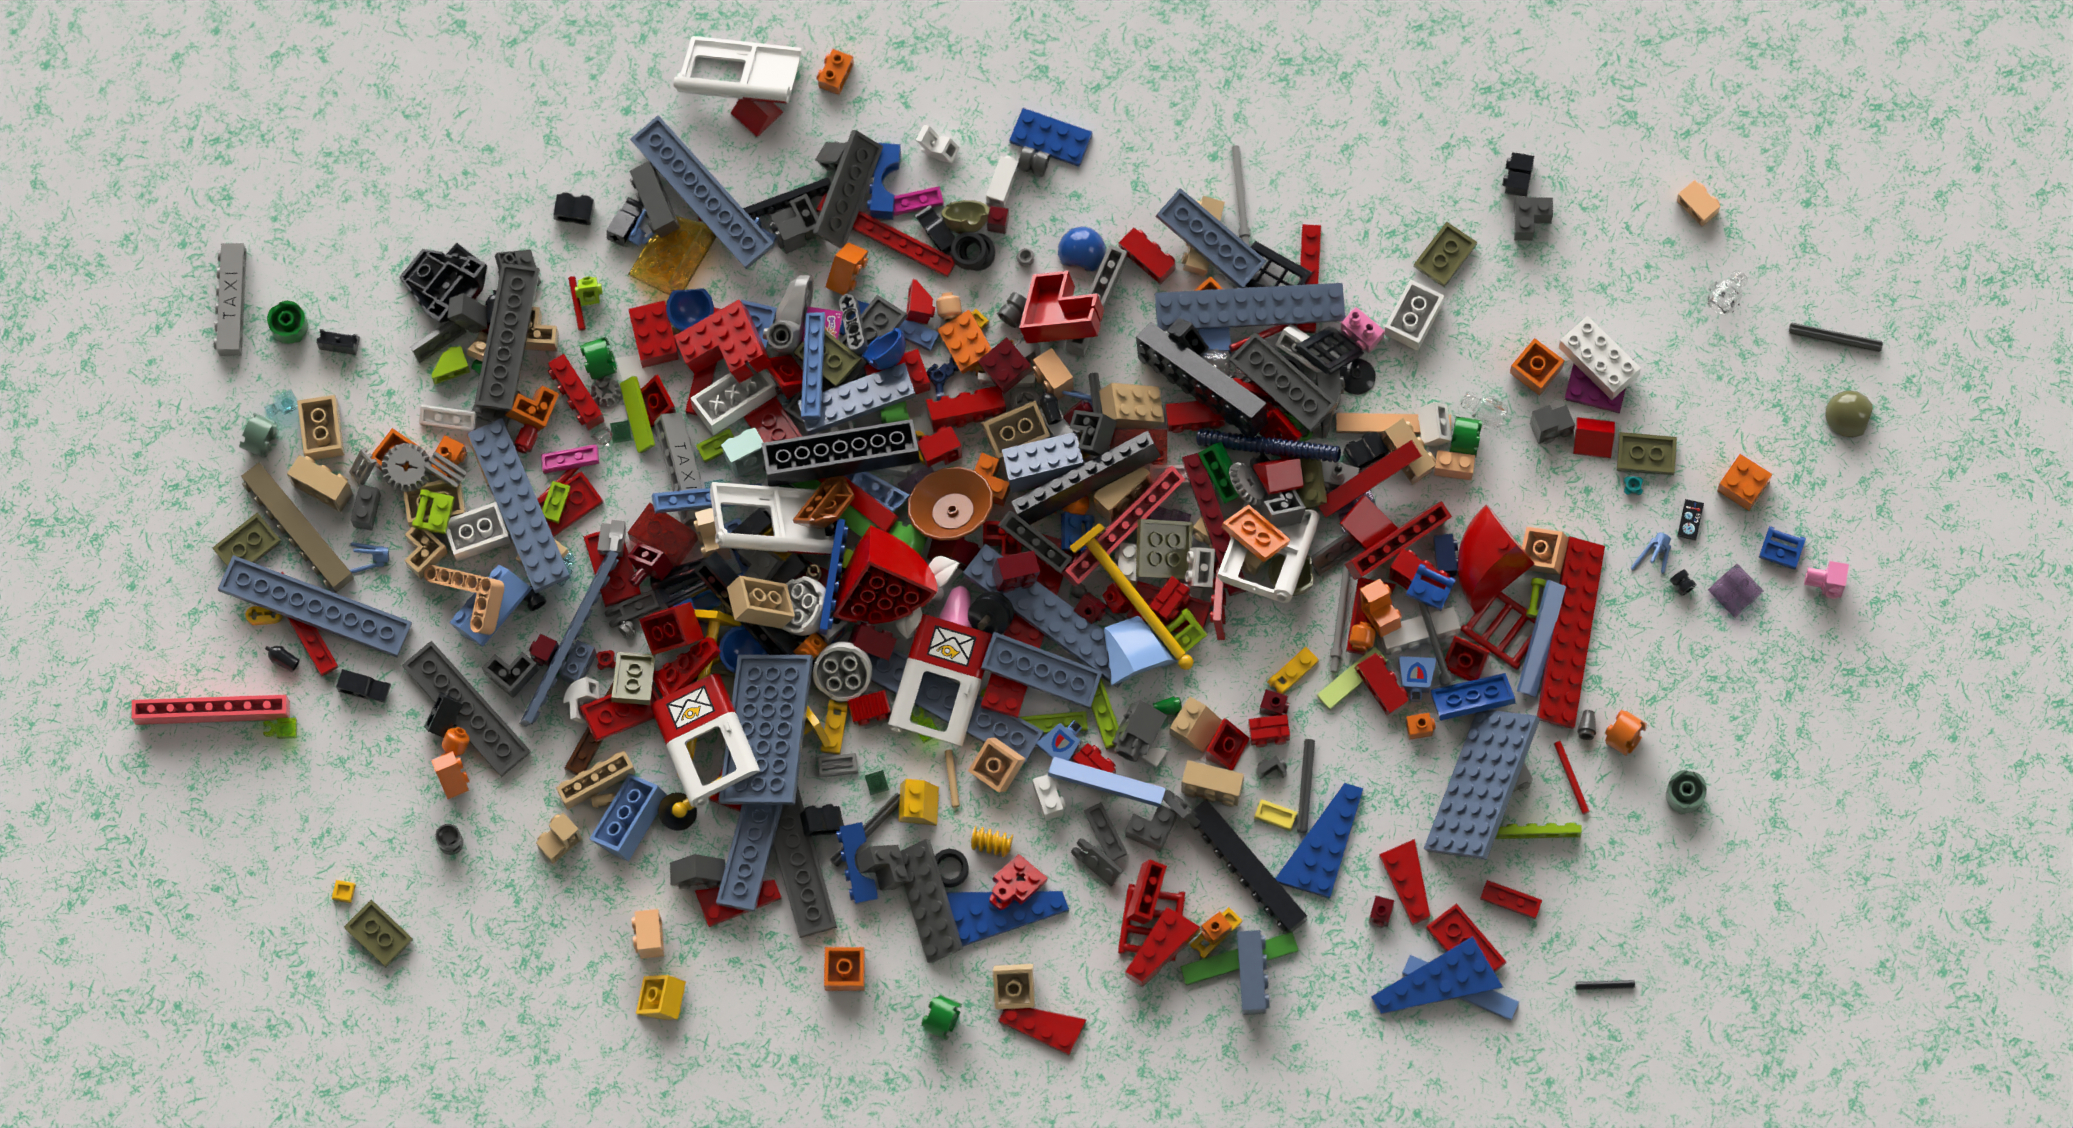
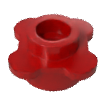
(605, 655)

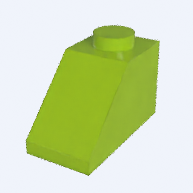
(450, 365)

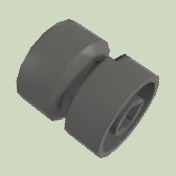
(1033, 161)
(1013, 311)
(449, 839)

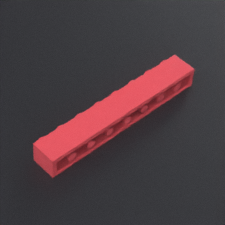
(1124, 523)
(210, 709)

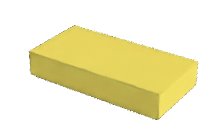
(1275, 815)

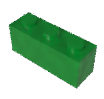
(1217, 465)

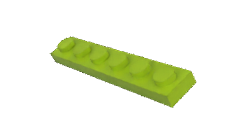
(1532, 830)

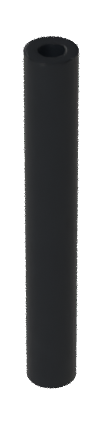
(1605, 984)

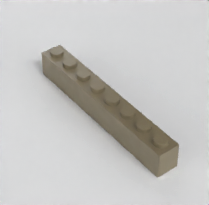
(297, 527)

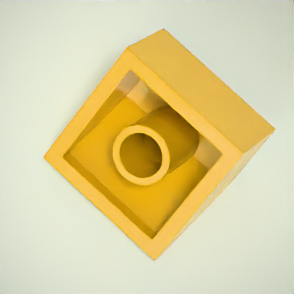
(918, 802)
(661, 997)

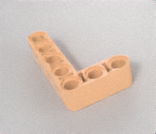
(488, 595)

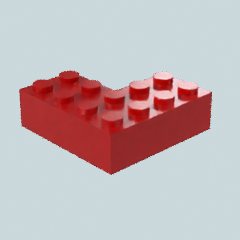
(1055, 313)
(724, 335)

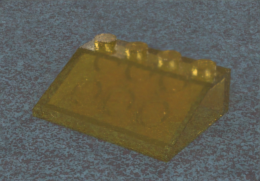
(673, 259)

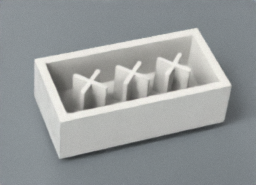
(1599, 357)
(729, 401)

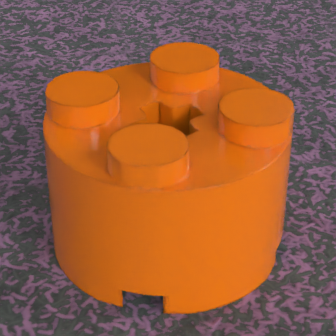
(1625, 732)

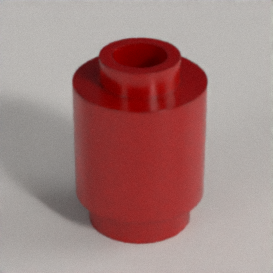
(526, 439)

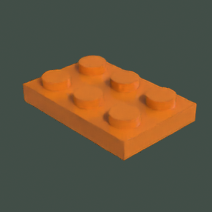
(964, 340)
(1255, 533)

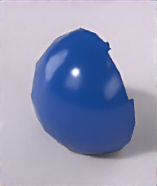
(1082, 248)
(688, 307)
(886, 350)
(738, 642)

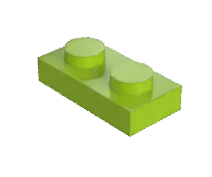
(712, 447)
(555, 501)

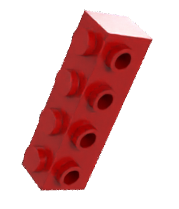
(576, 392)

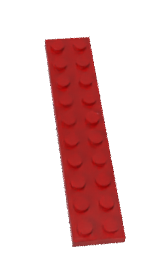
(1571, 634)
(1004, 694)

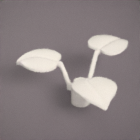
(943, 569)

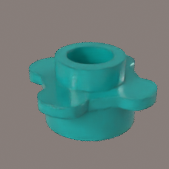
(1637, 481)

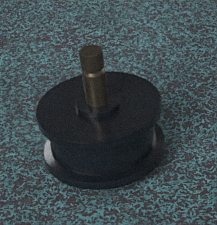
(991, 612)

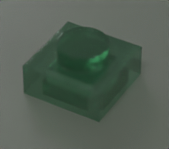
(621, 431)
(876, 782)

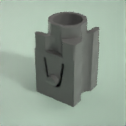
(1137, 730)

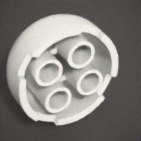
(808, 608)
(842, 671)

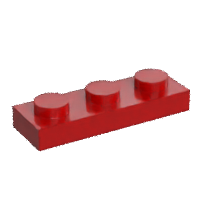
(1511, 899)

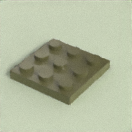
(1163, 548)

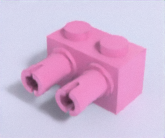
(1362, 330)
(1831, 581)

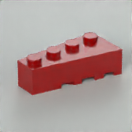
(965, 408)
(1165, 940)

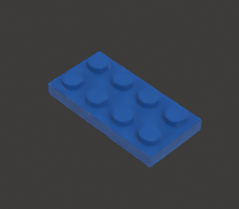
(1051, 136)
(1472, 696)

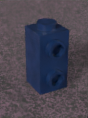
(1444, 553)

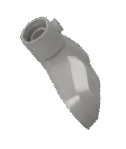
(787, 332)

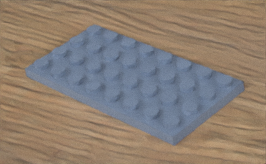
(772, 710)
(1482, 784)

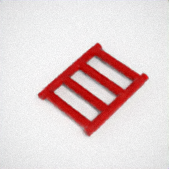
(1483, 640)
(1127, 928)

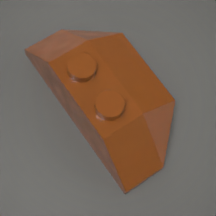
(825, 504)

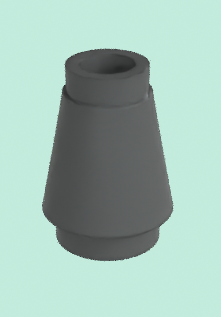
(1587, 725)

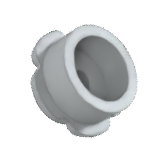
(1025, 252)
(626, 629)

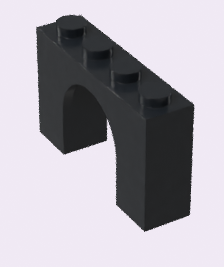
(760, 523)

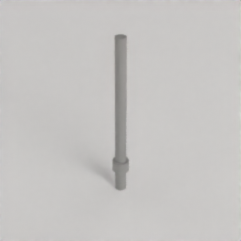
(1244, 231)
(1336, 652)

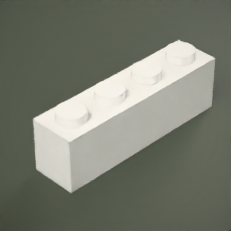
(1414, 632)

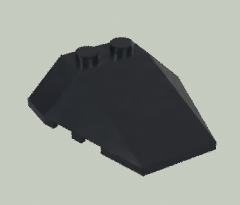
(440, 276)

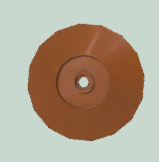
(949, 491)

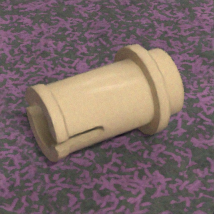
(813, 567)
(602, 800)

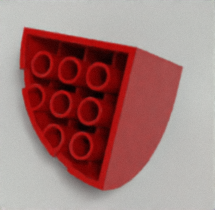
(1489, 559)
(883, 580)

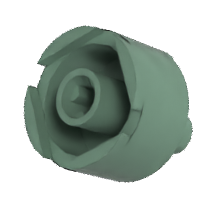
(259, 434)
(1684, 802)

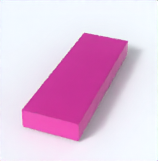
(918, 200)
(570, 459)

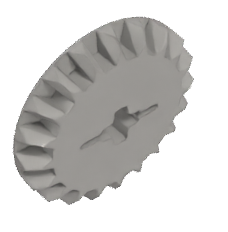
(395, 474)
(1247, 484)

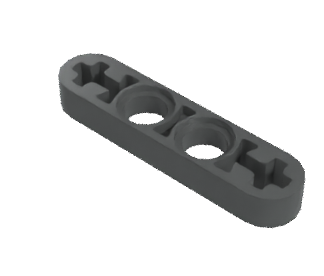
(856, 322)

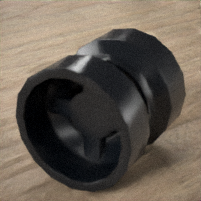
(1683, 582)
(534, 600)

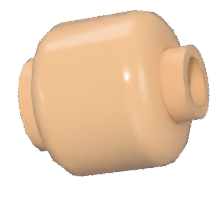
(948, 306)

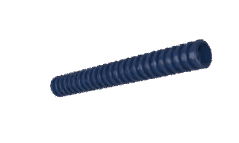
(1270, 445)

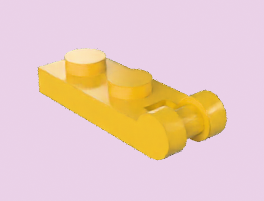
(1293, 670)
(835, 726)
(1204, 952)

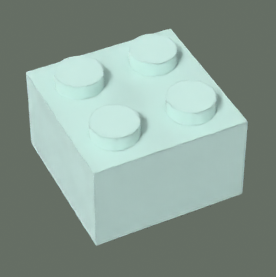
(744, 452)

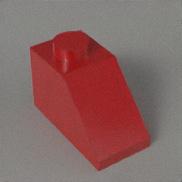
(919, 304)

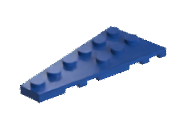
(834, 574)
(1319, 855)
(979, 919)
(1447, 977)

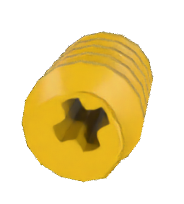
(991, 841)

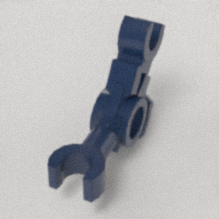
(939, 376)

